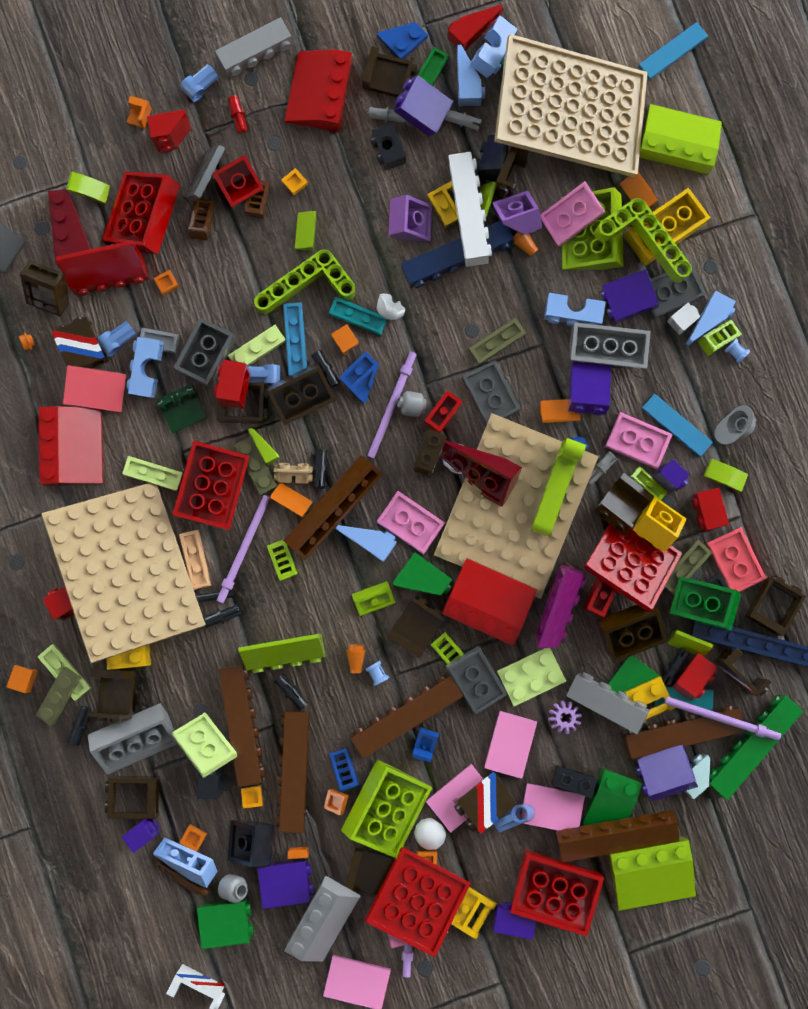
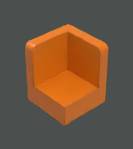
(139, 111)
(344, 339)
(22, 679)

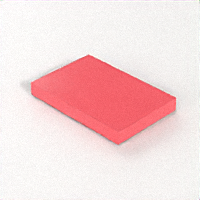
(94, 388)
(736, 560)

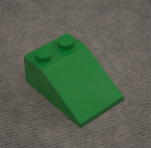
(705, 603)
(612, 798)

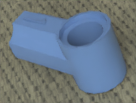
(195, 86)
(112, 341)
(267, 374)
(513, 817)

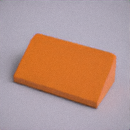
(637, 188)
(557, 411)
(291, 500)

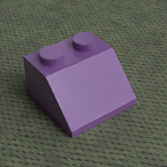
(519, 212)
(410, 219)

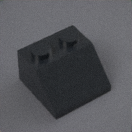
(492, 159)
(251, 843)

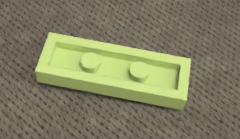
(258, 346)
(153, 473)
(55, 661)

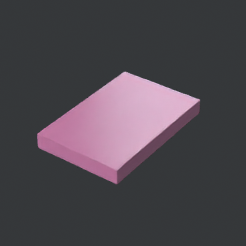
(572, 214)
(638, 440)
(410, 522)
(510, 744)
(442, 800)
(553, 807)
(357, 982)

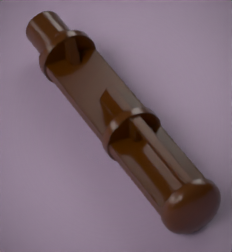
(197, 889)

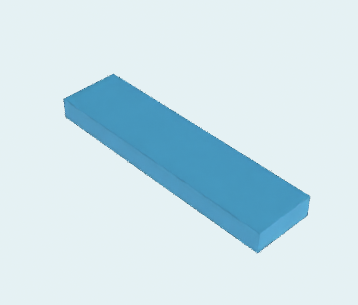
(673, 51)
(295, 337)
(677, 425)

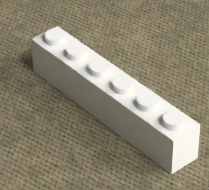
(468, 209)

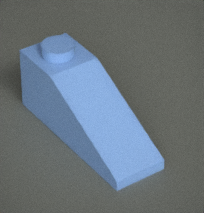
(469, 83)
(715, 312)
(372, 541)
(186, 862)

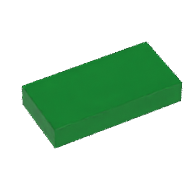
(433, 66)

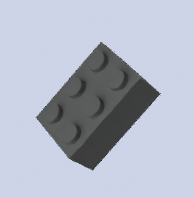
(204, 353)

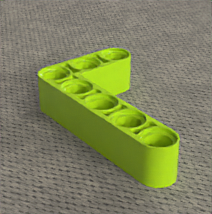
(648, 236)
(305, 280)
(567, 457)

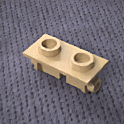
(286, 471)

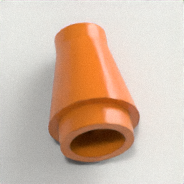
(525, 243)
(355, 657)

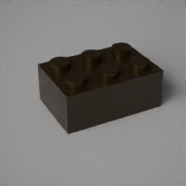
(300, 393)
(631, 631)

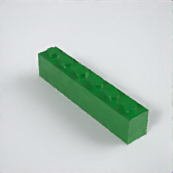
(752, 749)

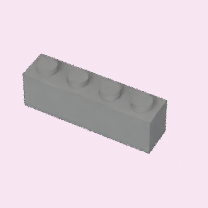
(254, 47)
(608, 703)

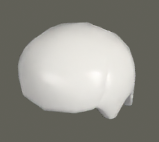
(389, 309)
(429, 834)

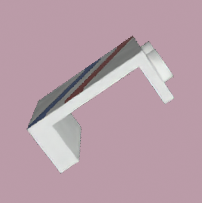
(198, 982)

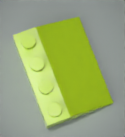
(680, 139)
(589, 253)
(282, 652)
(386, 809)
(653, 874)

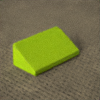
(487, 195)
(305, 231)
(648, 483)
(373, 598)
(689, 643)

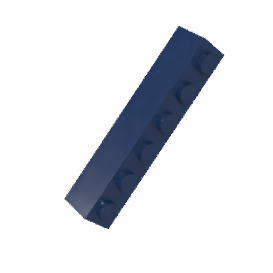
(450, 257)

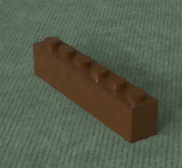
(333, 507)
(406, 716)
(241, 725)
(683, 732)
(294, 771)
(617, 836)

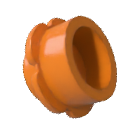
(26, 341)

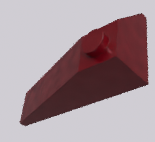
(489, 472)

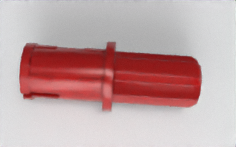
(237, 114)

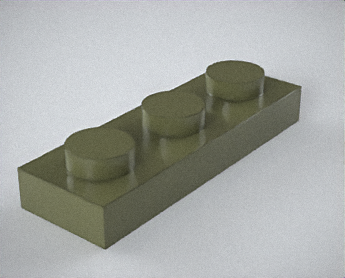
(497, 341)
(256, 466)
(688, 564)
(58, 696)

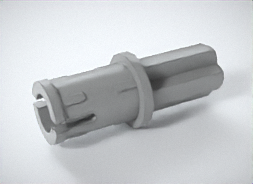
(384, 114)
(462, 119)
(601, 467)

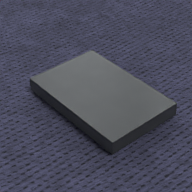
(204, 173)
(675, 295)
(490, 391)
(476, 680)

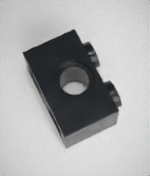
(388, 136)
(574, 781)
(210, 786)

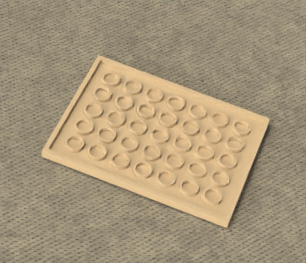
(571, 106)
(503, 535)
(122, 571)

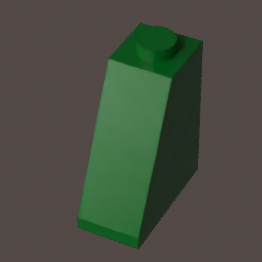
(423, 577)

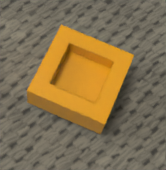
(294, 181)
(252, 796)

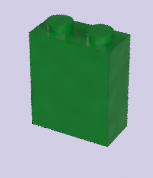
(225, 923)

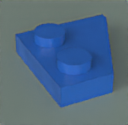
(403, 39)
(360, 376)

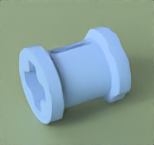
(737, 351)
(377, 673)

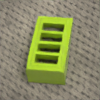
(710, 345)
(266, 451)
(286, 575)
(442, 639)

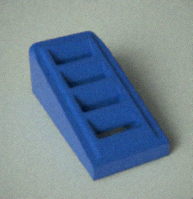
(355, 784)

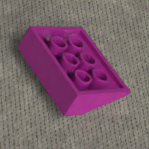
(559, 607)

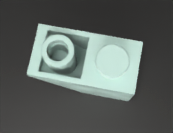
(701, 770)

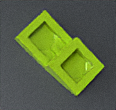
(88, 187)
(726, 475)

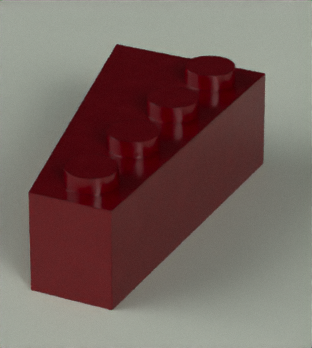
(67, 227)

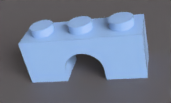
(488, 58)
(558, 311)
(145, 350)

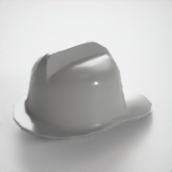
(735, 425)

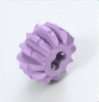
(567, 710)

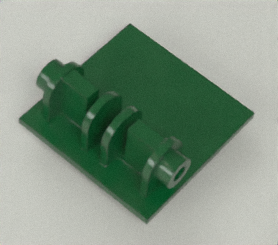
(181, 408)

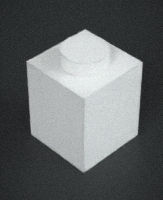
(684, 318)

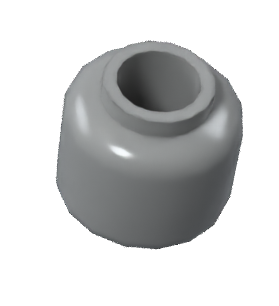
(412, 404)
(232, 888)

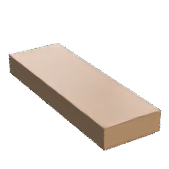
(195, 559)

